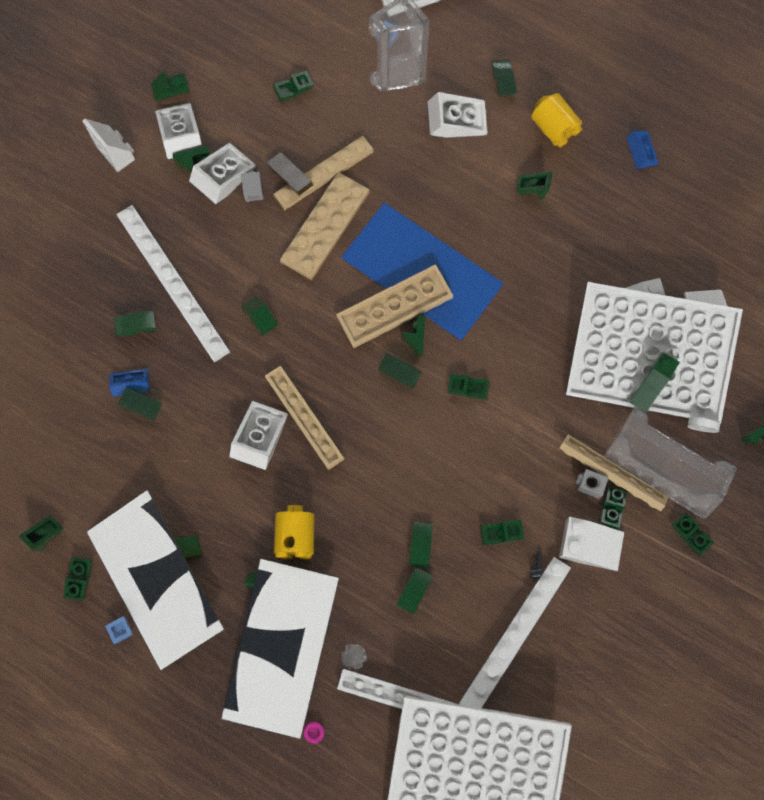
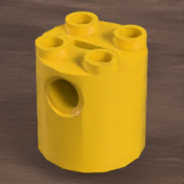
(556, 119)
(292, 528)

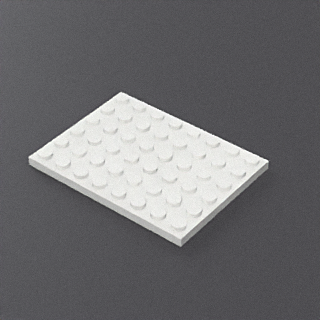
(627, 331)
(476, 754)

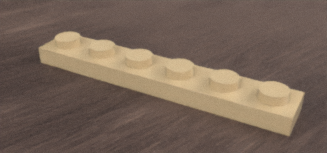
(327, 171)
(304, 418)
(617, 474)

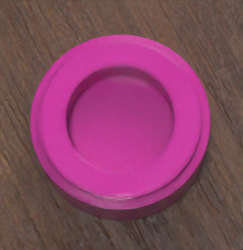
(314, 732)

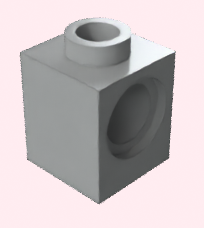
(252, 186)
(600, 483)

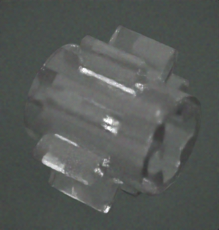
(353, 656)

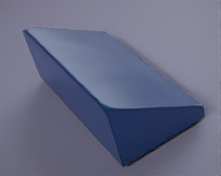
(642, 149)
(135, 380)

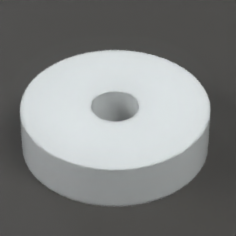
(703, 425)

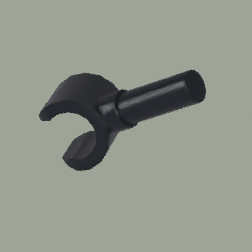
(536, 572)

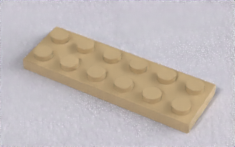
(324, 226)
(394, 306)

